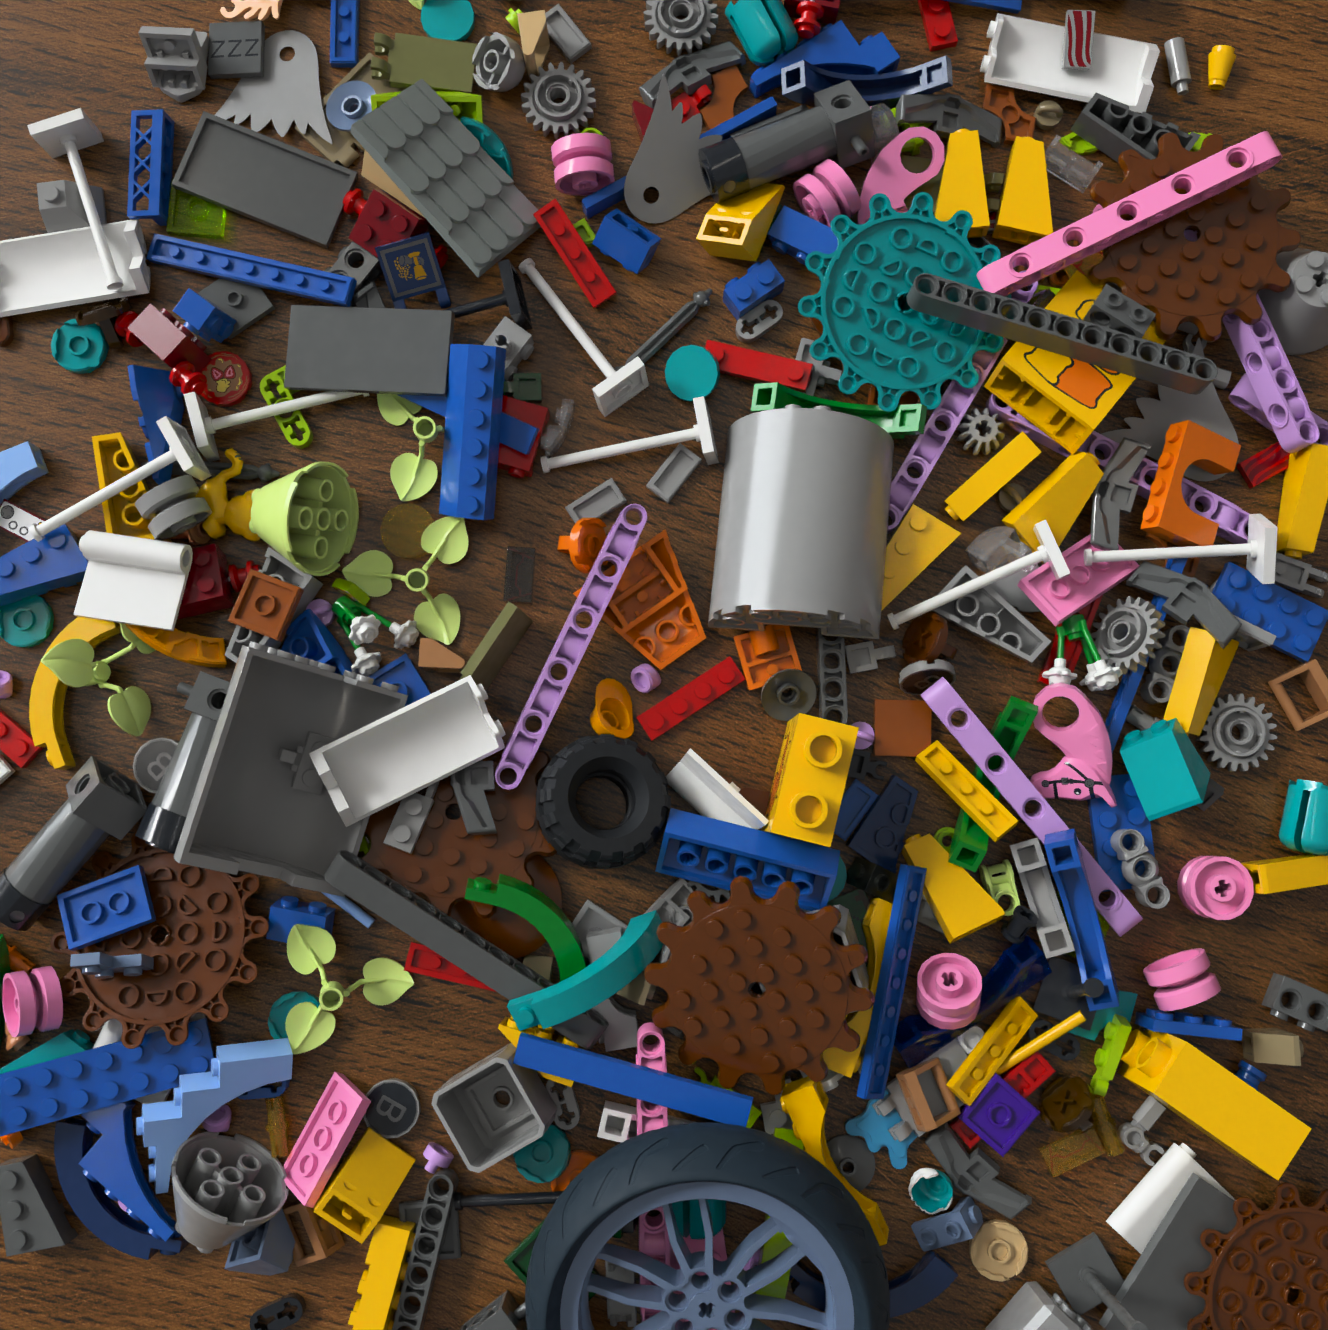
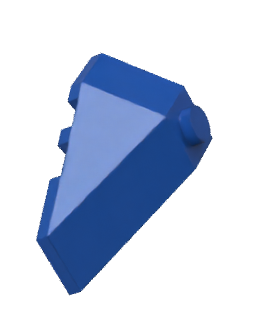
(156, 400)

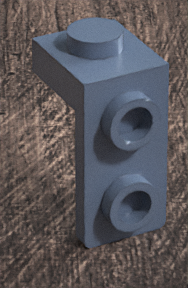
(950, 1227)

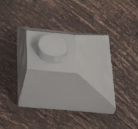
(63, 207)

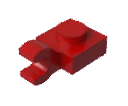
(692, 104)

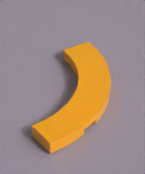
(184, 646)

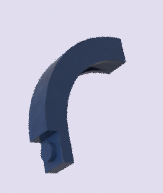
(804, 79)
(92, 1204)
(907, 1291)

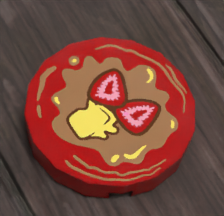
(226, 379)

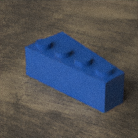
(800, 235)
(41, 566)

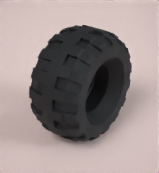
(632, 772)

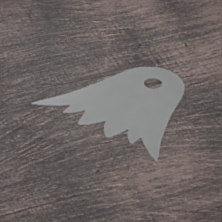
(284, 93)
(667, 162)
(1176, 407)

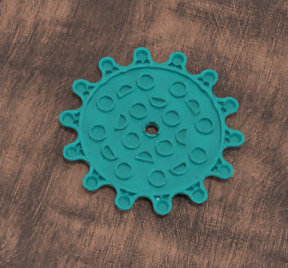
(861, 308)

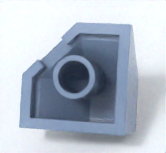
(263, 1249)

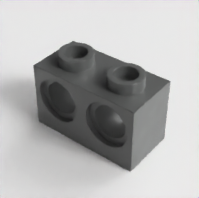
(363, 275)
(1119, 313)
(1300, 1000)

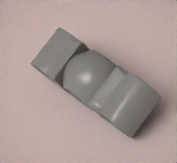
(1157, 673)
(1149, 878)

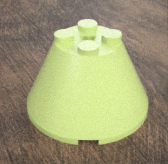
(308, 517)

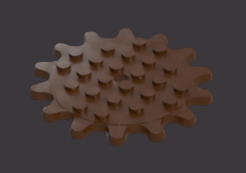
(1199, 277)
(449, 856)
(767, 944)
(191, 966)
(1260, 1262)

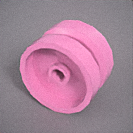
(582, 163)
(827, 193)
(1232, 891)
(1182, 979)
(948, 991)
(32, 1001)

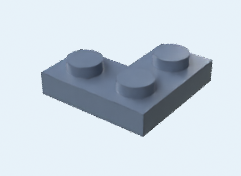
(105, 965)

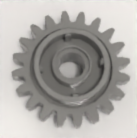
(678, 33)
(558, 84)
(1128, 633)
(1253, 733)

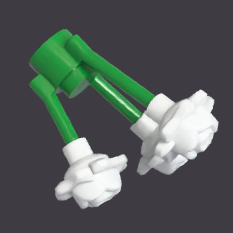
(366, 630)
(1099, 674)

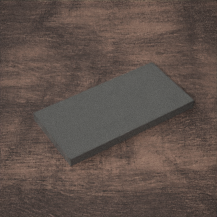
(264, 179)
(369, 350)
(1155, 1285)

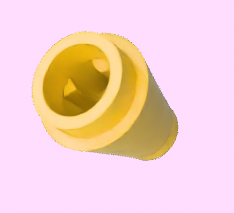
(1220, 65)

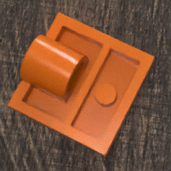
(766, 654)

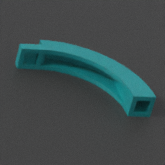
(595, 982)

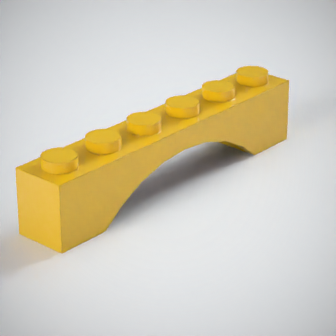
(875, 930)
(807, 1106)

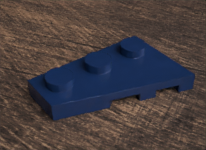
(884, 826)

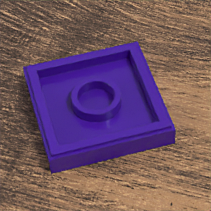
(999, 1115)

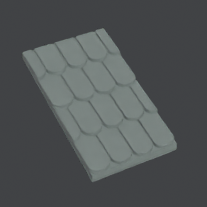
(444, 174)

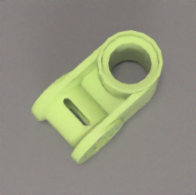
(1001, 884)

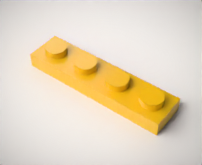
(966, 791)
(992, 1050)

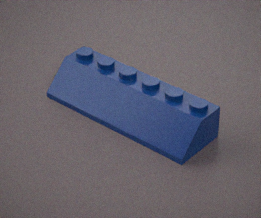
(472, 431)
(719, 851)

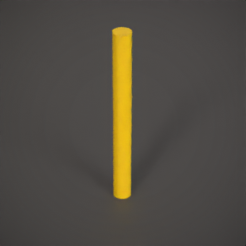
(1042, 1041)

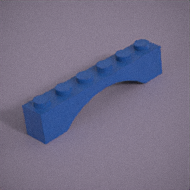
(1082, 916)

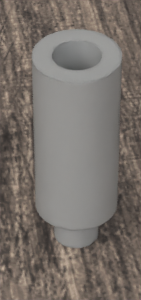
(1178, 64)

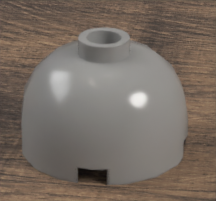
(498, 63)

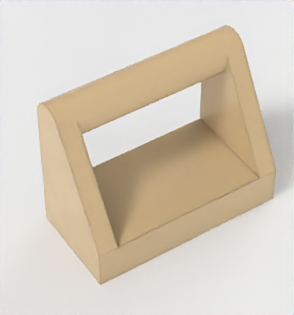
(534, 40)

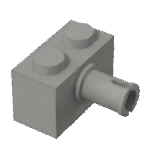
(515, 341)

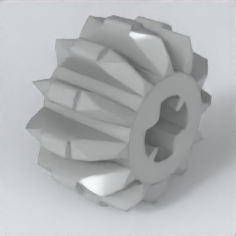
(989, 428)

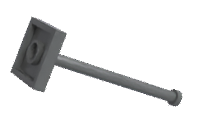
(1090, 1278)

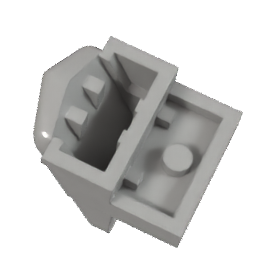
(176, 60)

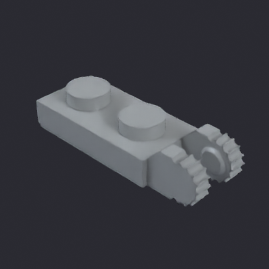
(1294, 575)
(410, 820)

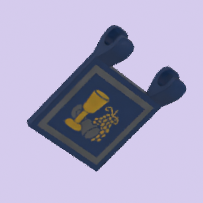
(412, 269)

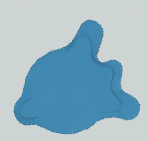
(876, 1134)

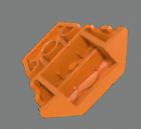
(654, 604)

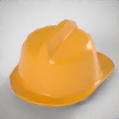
(612, 710)

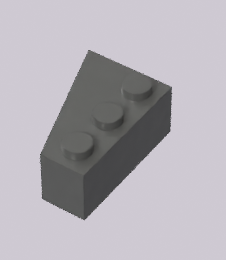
(30, 1209)

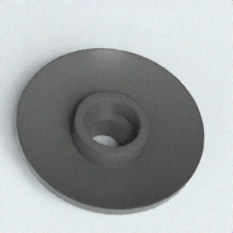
(797, 700)
(854, 1150)

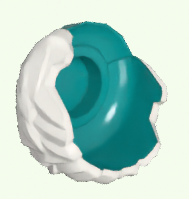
(931, 1190)

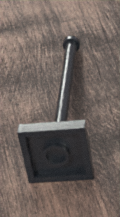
(512, 296)
(1064, 994)
(508, 1199)

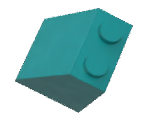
(1164, 768)

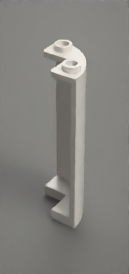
(1030, 55)
(67, 268)
(408, 750)

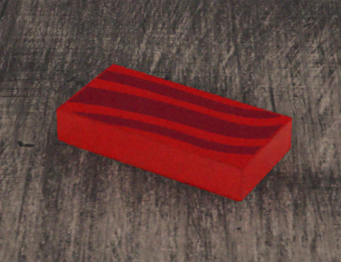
(1264, 465)

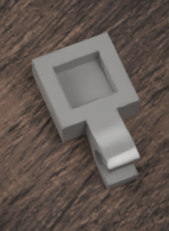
(864, 657)

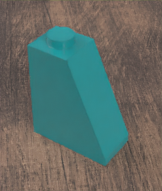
(60, 1046)

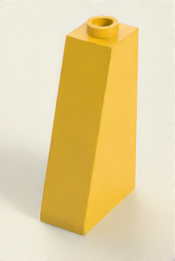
(963, 182)
(1024, 199)
(992, 477)
(1056, 499)
(1303, 501)
(1198, 679)
(1288, 873)
(950, 891)

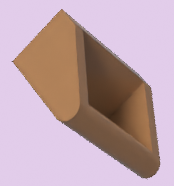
(437, 658)
(1317, 685)
(916, 1100)
(322, 1234)

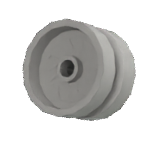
(173, 507)

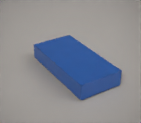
(853, 807)

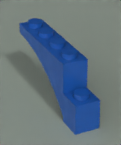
(833, 51)
(117, 1167)

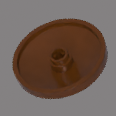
(506, 928)

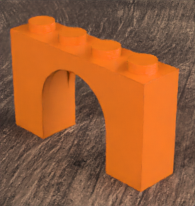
(1166, 510)

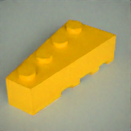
(113, 461)
(912, 548)
(383, 1279)

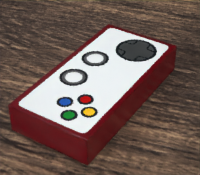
(17, 520)

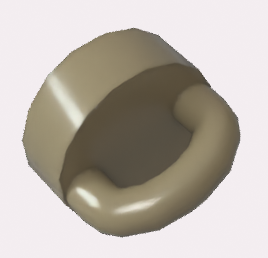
(1048, 115)
(1010, 496)

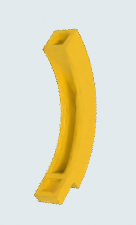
(49, 693)

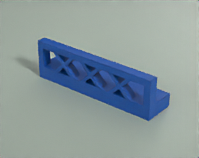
(160, 165)

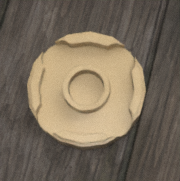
(998, 1250)

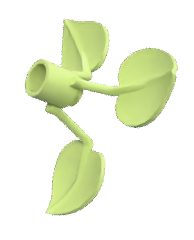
(410, 474)
(439, 616)
(74, 667)
(309, 949)

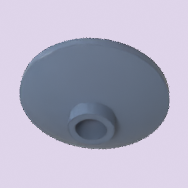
(349, 104)

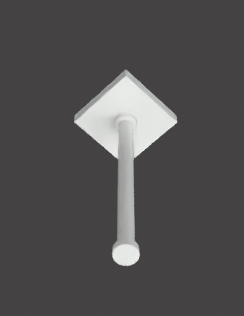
(67, 135)
(620, 384)
(205, 426)
(701, 432)
(181, 450)
(1259, 551)
(1047, 552)

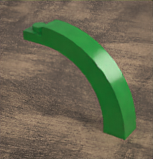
(902, 421)
(969, 839)
(537, 910)

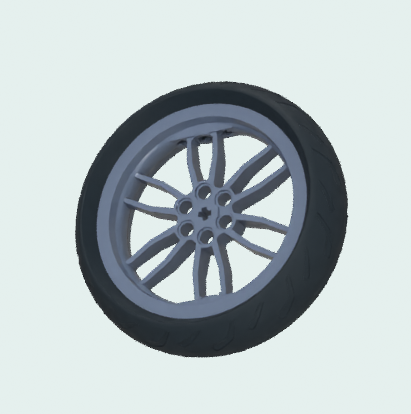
(707, 1164)

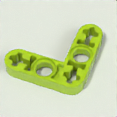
(278, 378)

